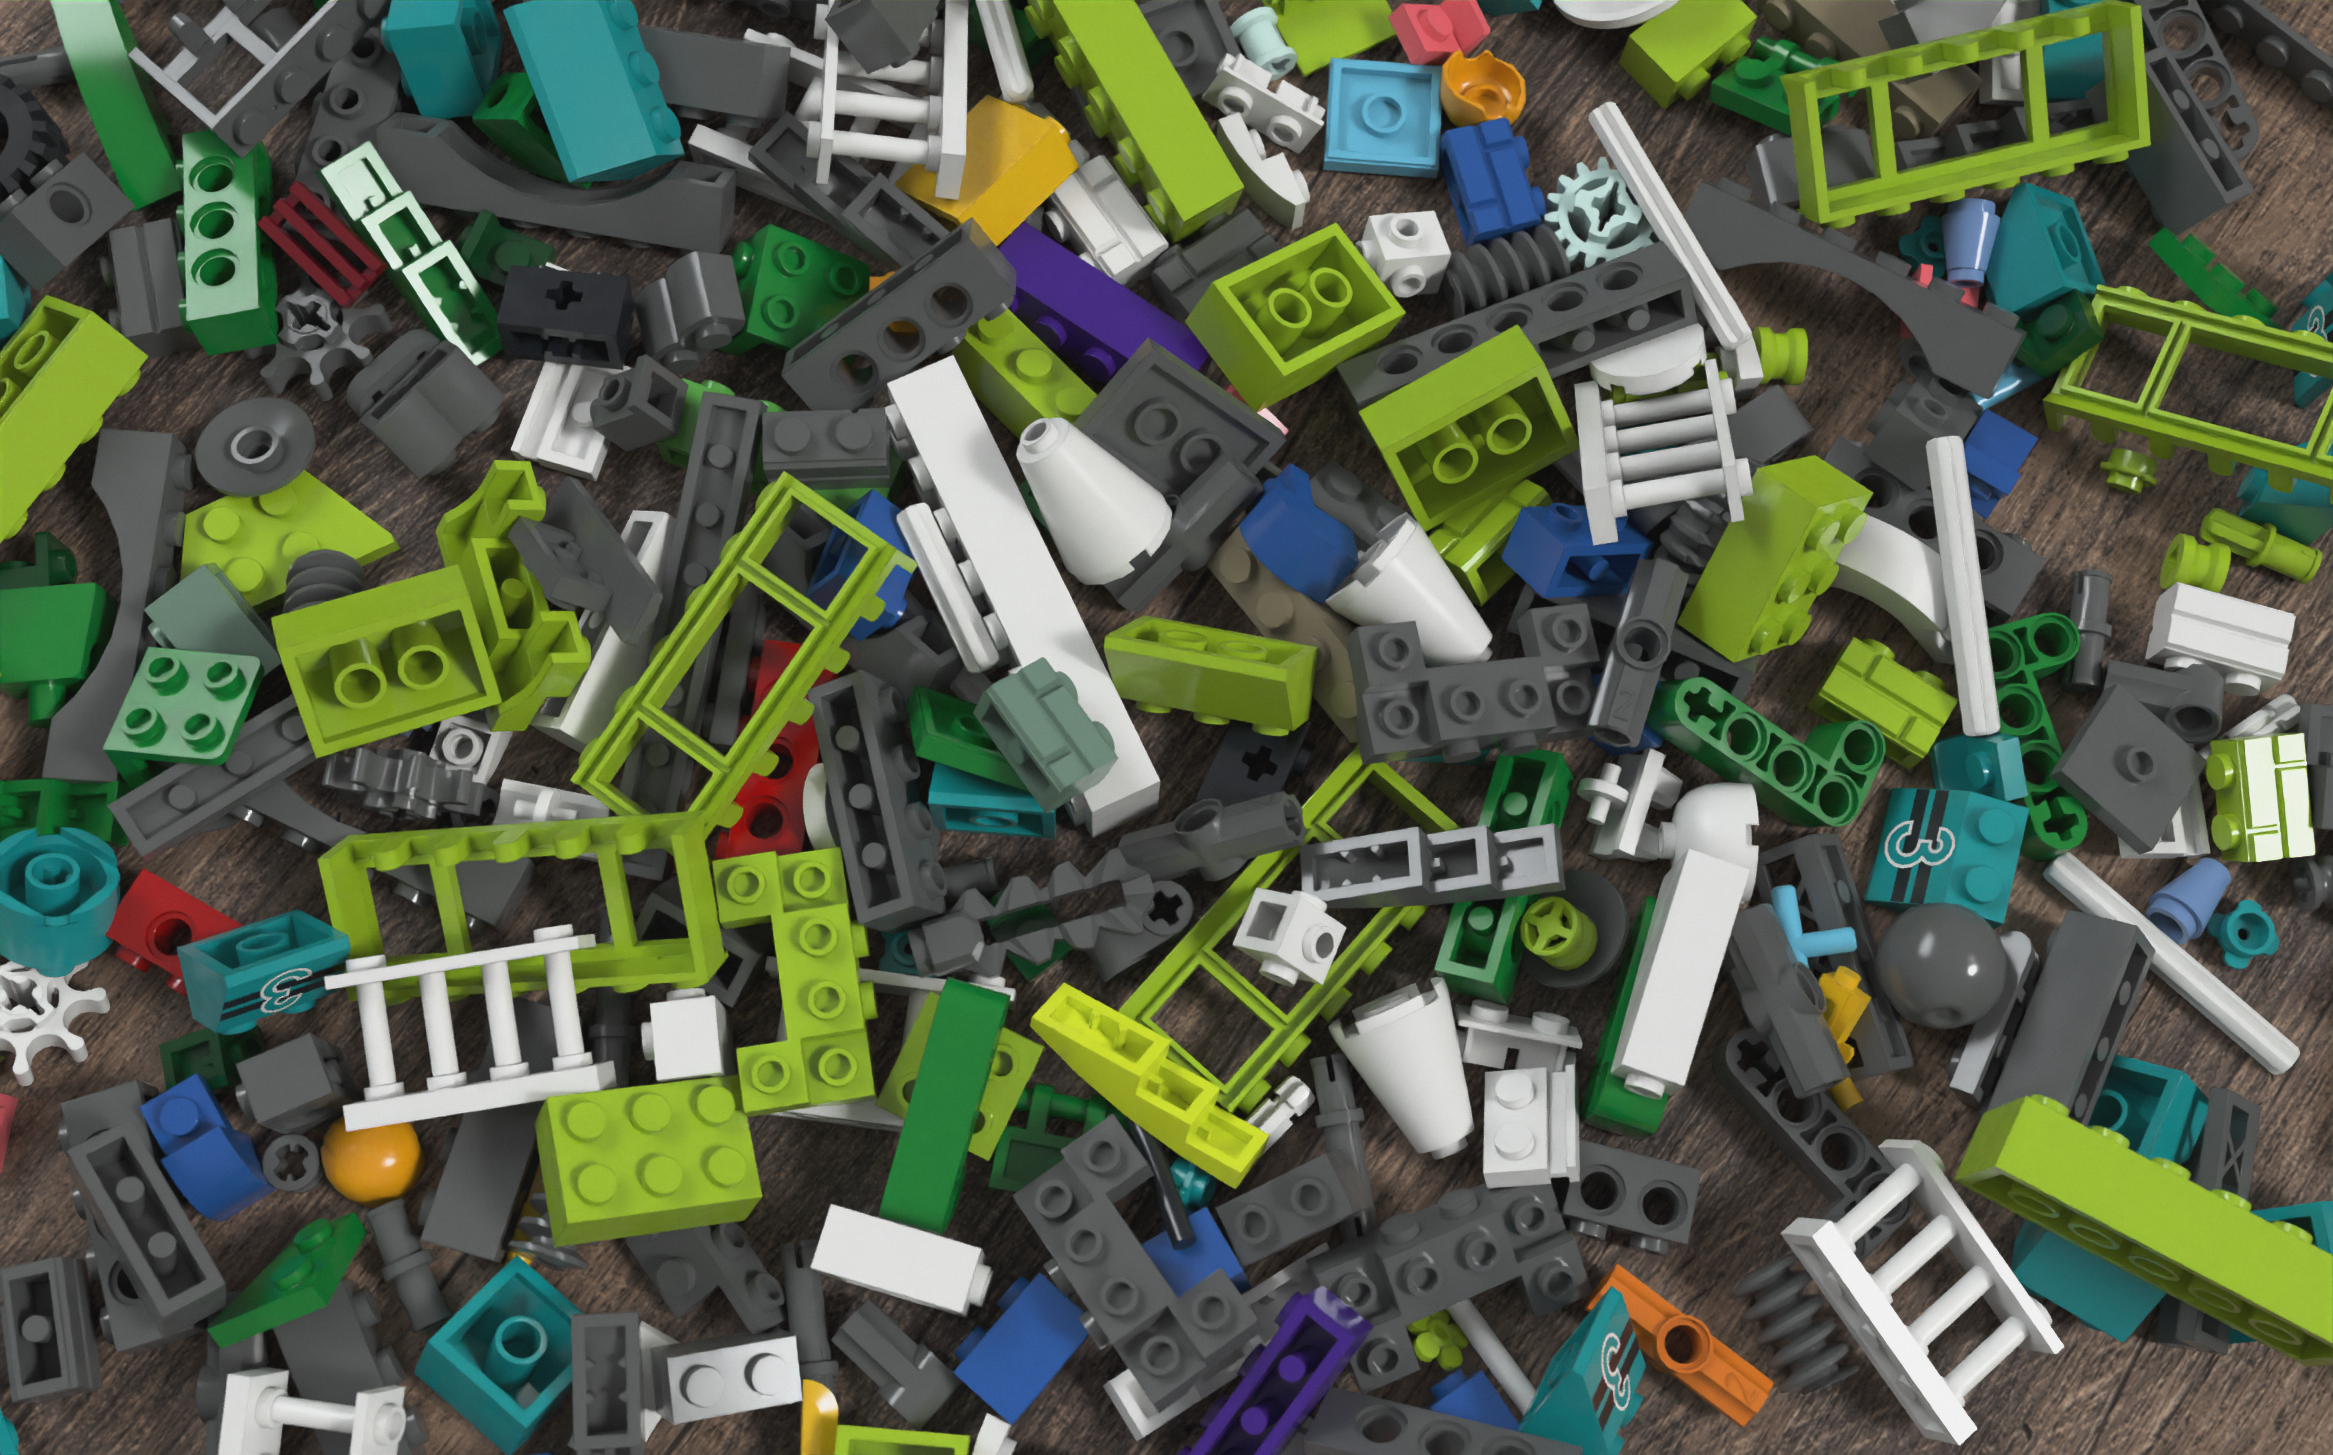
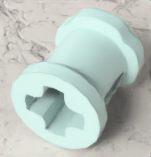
(1263, 42)

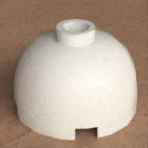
(1716, 823)

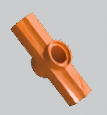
(1712, 1368)

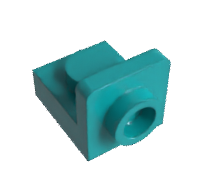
(1980, 765)

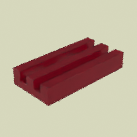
(286, 211)

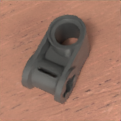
(1120, 954)

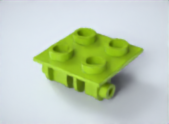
(1331, 28)
(1010, 1072)

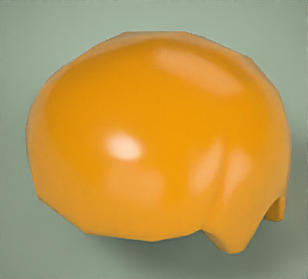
(1480, 89)
(373, 1162)

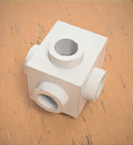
(1406, 251)
(1289, 936)

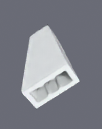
(1678, 973)

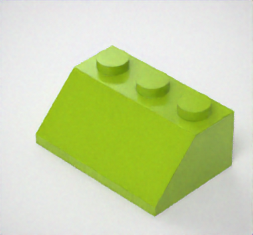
(385, 660)
(1213, 673)

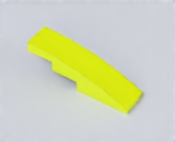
(1134, 1075)

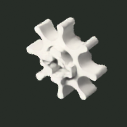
(28, 1033)

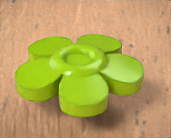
(1438, 1340)

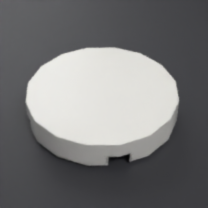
(1654, 363)

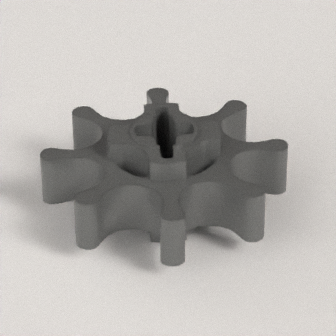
(318, 337)
(403, 784)

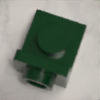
(491, 250)
(2058, 335)
(53, 566)
(1022, 923)
(210, 1056)

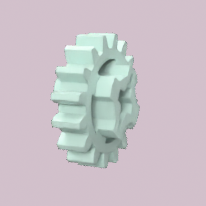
(1585, 204)

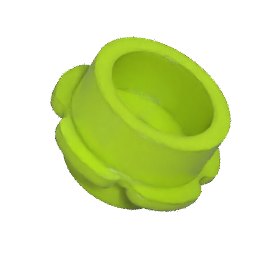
(2129, 471)

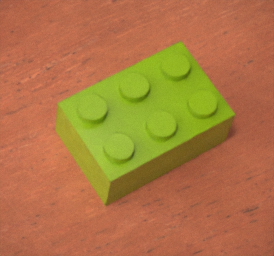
(1294, 316)
(1471, 428)
(1776, 558)
(646, 1159)

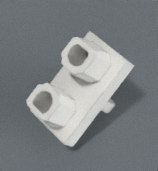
(1622, 802)
(535, 803)

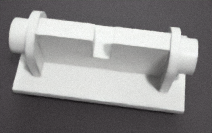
(1285, 116)
(1492, 1030)

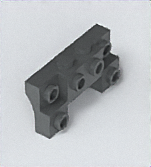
(1473, 706)
(1444, 1257)
(1128, 1301)

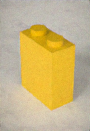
(1007, 173)

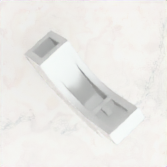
(1901, 579)

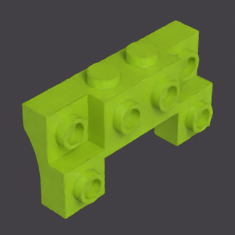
(528, 646)
(819, 975)

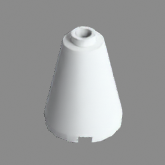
(1090, 501)
(1409, 581)
(1413, 1065)

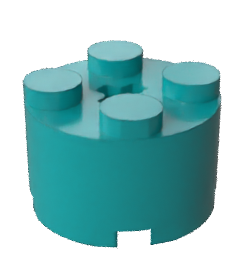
(56, 899)

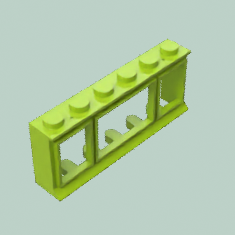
(1995, 168)
(2165, 430)
(704, 611)
(1363, 953)
(622, 964)

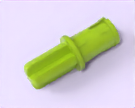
(2261, 545)

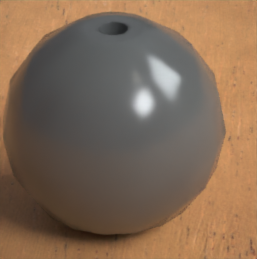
(1941, 965)

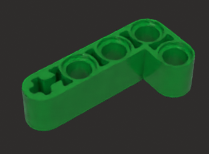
(2016, 688)
(1757, 743)
(1606, 1099)
(944, 1107)

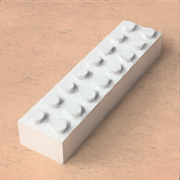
(1012, 572)

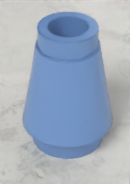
(1968, 240)
(2189, 900)

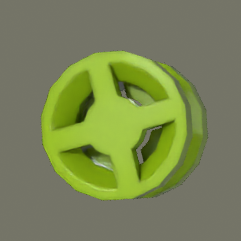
(1782, 354)
(2195, 564)
(1553, 919)

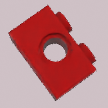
(150, 919)

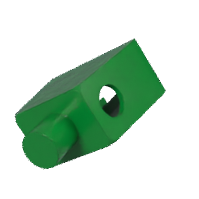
(517, 126)
(52, 643)

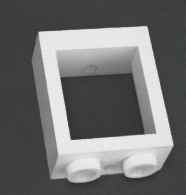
(902, 1262)

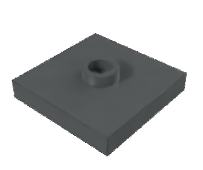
(2128, 769)

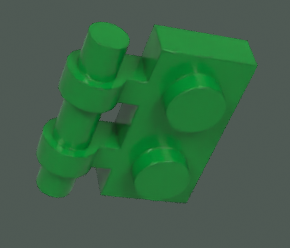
(1757, 91)
(1031, 1151)

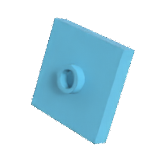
(1383, 118)

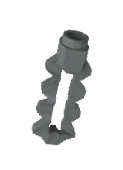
(956, 939)

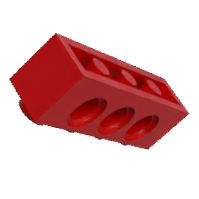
(781, 795)

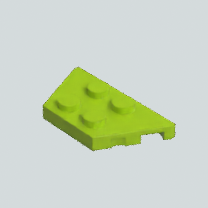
(264, 534)

